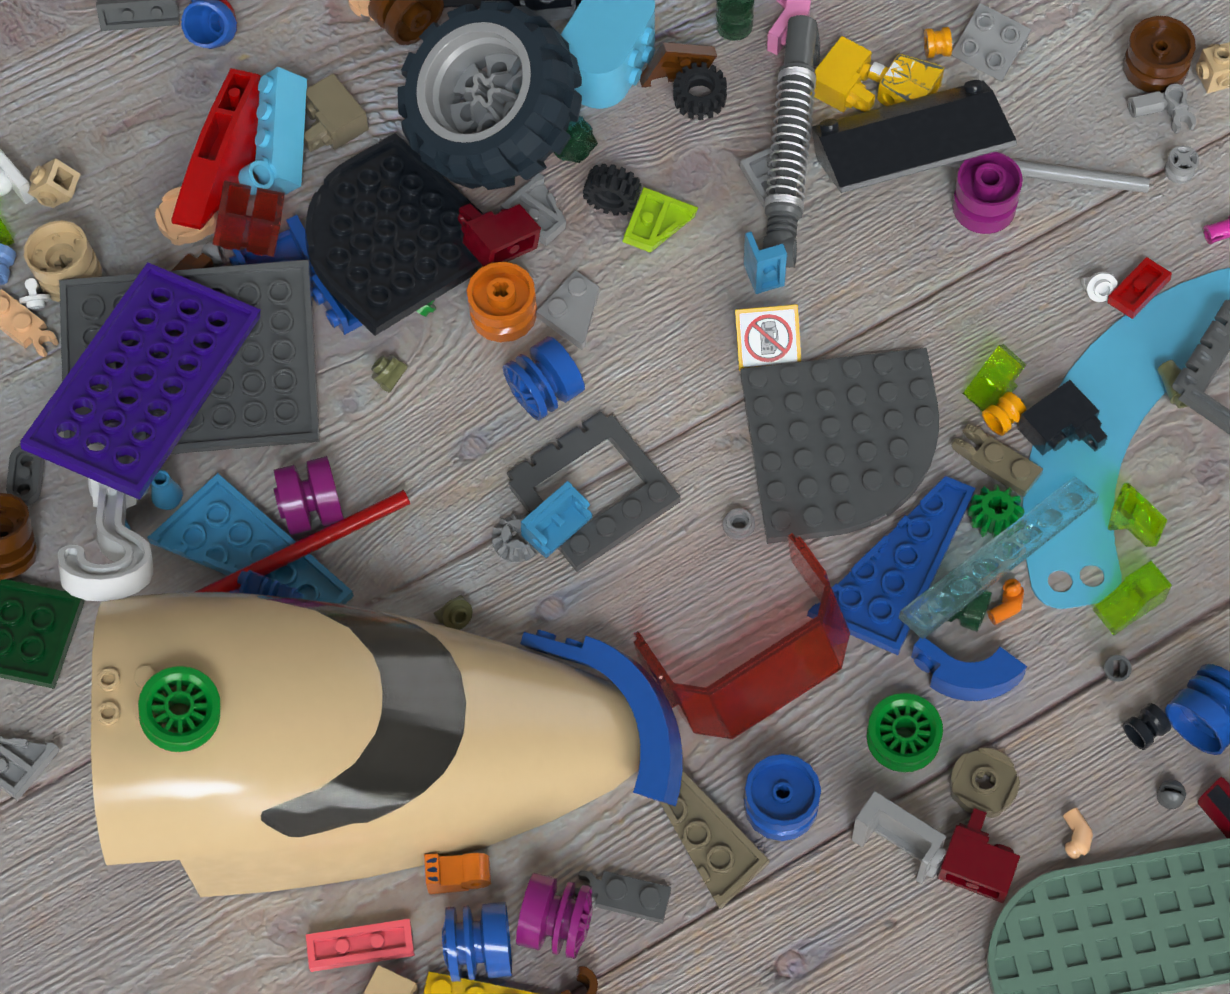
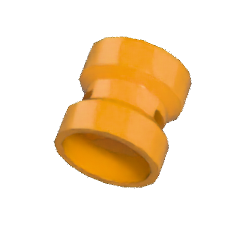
(1004, 413)

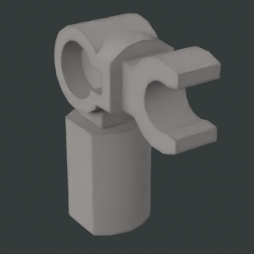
(1171, 100)

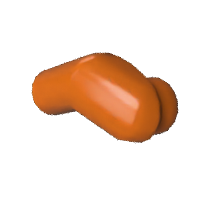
(1011, 602)

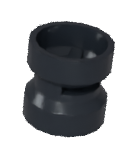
(1147, 726)

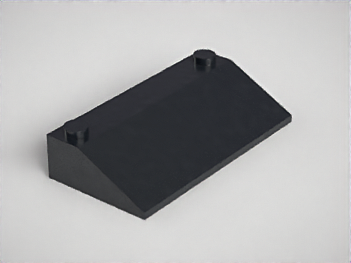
(912, 136)

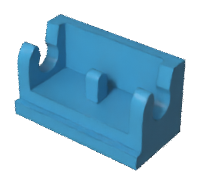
(556, 519)

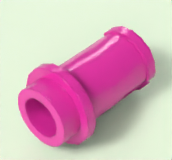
(1217, 231)

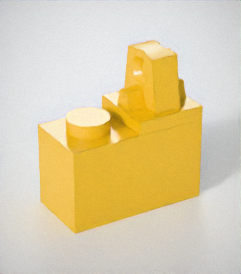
(841, 76)

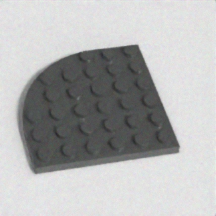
(839, 439)

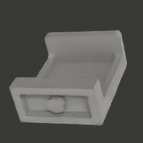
(904, 831)

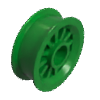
(163, 682)
(922, 710)

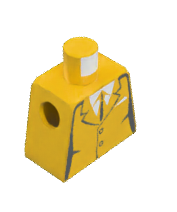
(906, 79)

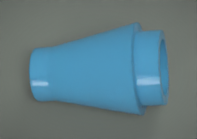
(165, 491)

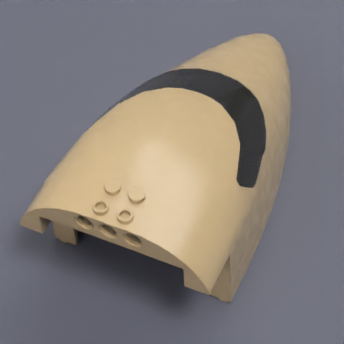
(337, 740)

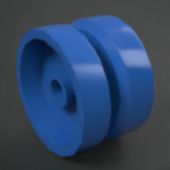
(799, 793)

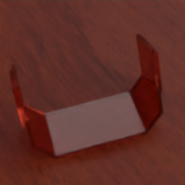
(771, 676)

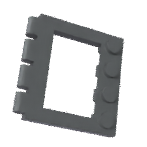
(1202, 368)
(618, 521)

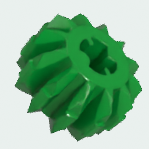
(988, 502)

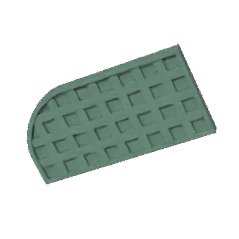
(1118, 927)

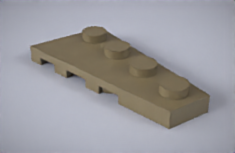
(714, 843)

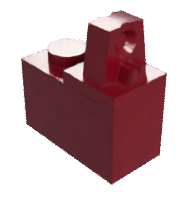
(498, 236)
(976, 864)

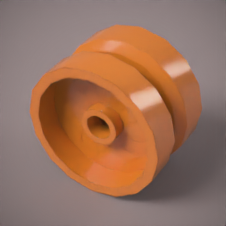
(502, 301)

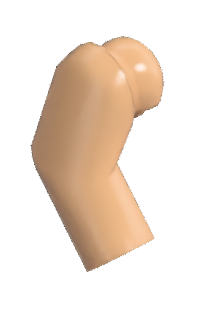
(1081, 835)

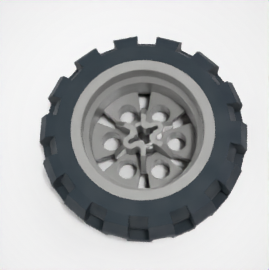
(511, 137)

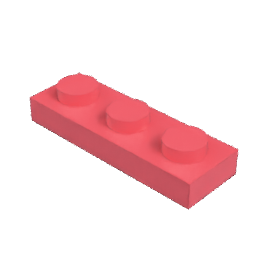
(360, 945)

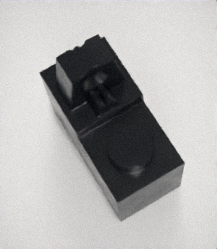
(1062, 417)

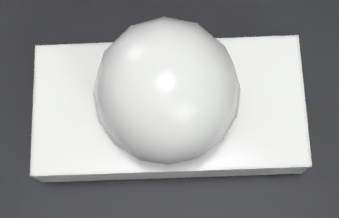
(13, 179)

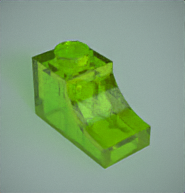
(1133, 598)

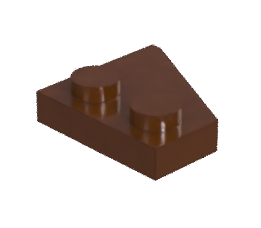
(673, 57)

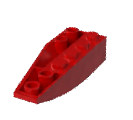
(221, 149)

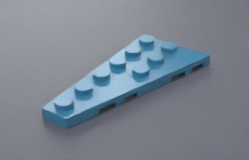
(229, 533)

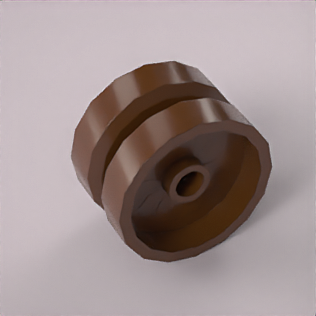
(405, 18)
(1159, 53)

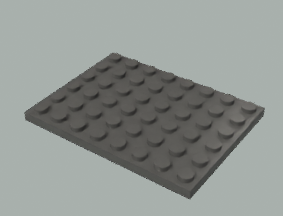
(270, 383)

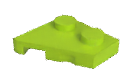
(656, 219)

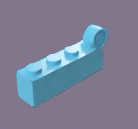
(278, 134)

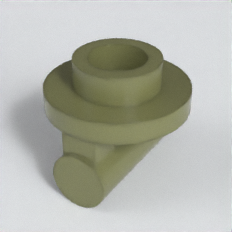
(388, 372)
(455, 613)

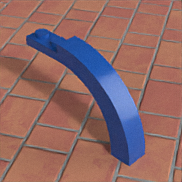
(658, 730)

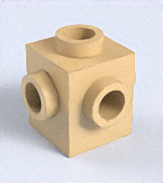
(1214, 67)
(53, 183)

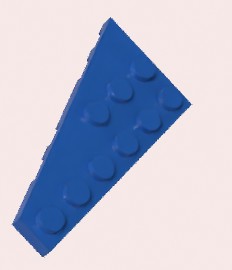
(900, 567)

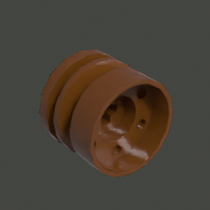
(16, 537)

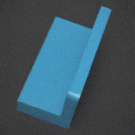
(766, 266)

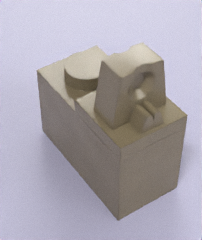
(336, 115)

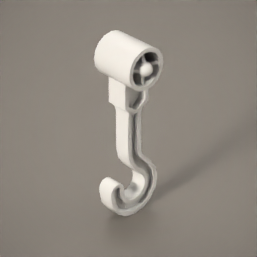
(127, 549)

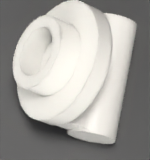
(1099, 286)
(34, 300)

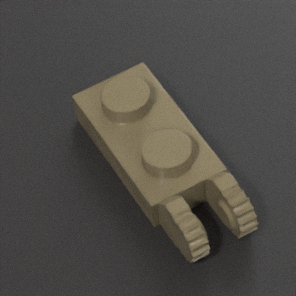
(998, 460)

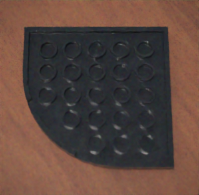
(387, 234)

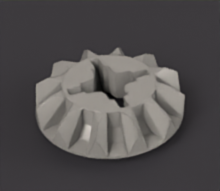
(502, 536)

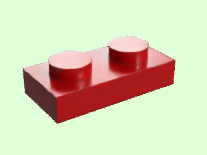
(1139, 287)

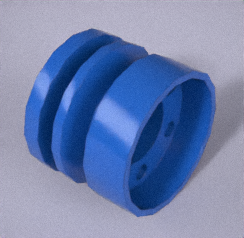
(543, 378)
(1203, 710)
(477, 942)

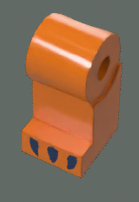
(456, 872)

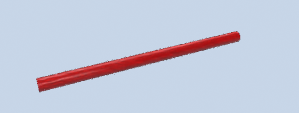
(314, 542)

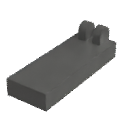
(137, 14)

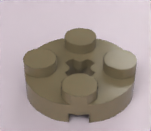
(977, 764)

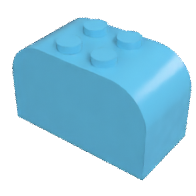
(611, 47)

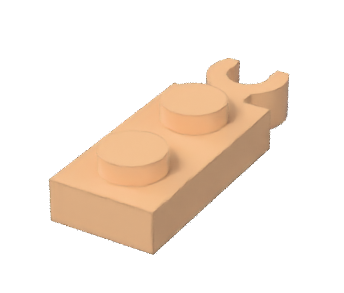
(23, 324)

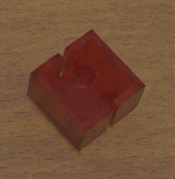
(254, 232)

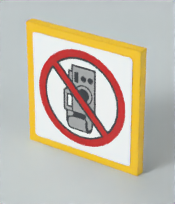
(768, 335)

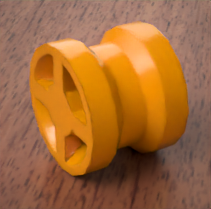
(937, 42)

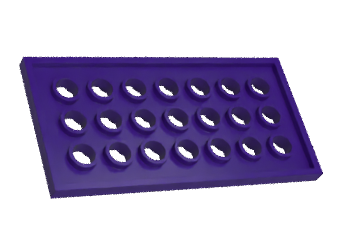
(107, 347)

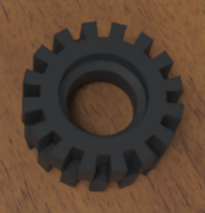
(700, 77)
(612, 189)

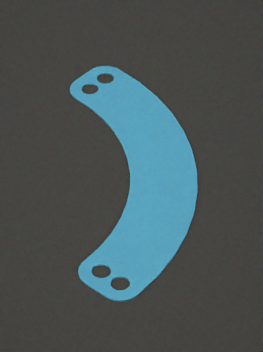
(1124, 385)

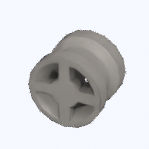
(1181, 156)

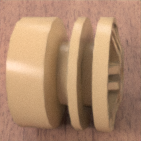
(60, 253)

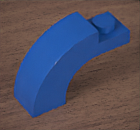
(968, 679)

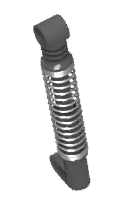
(797, 82)

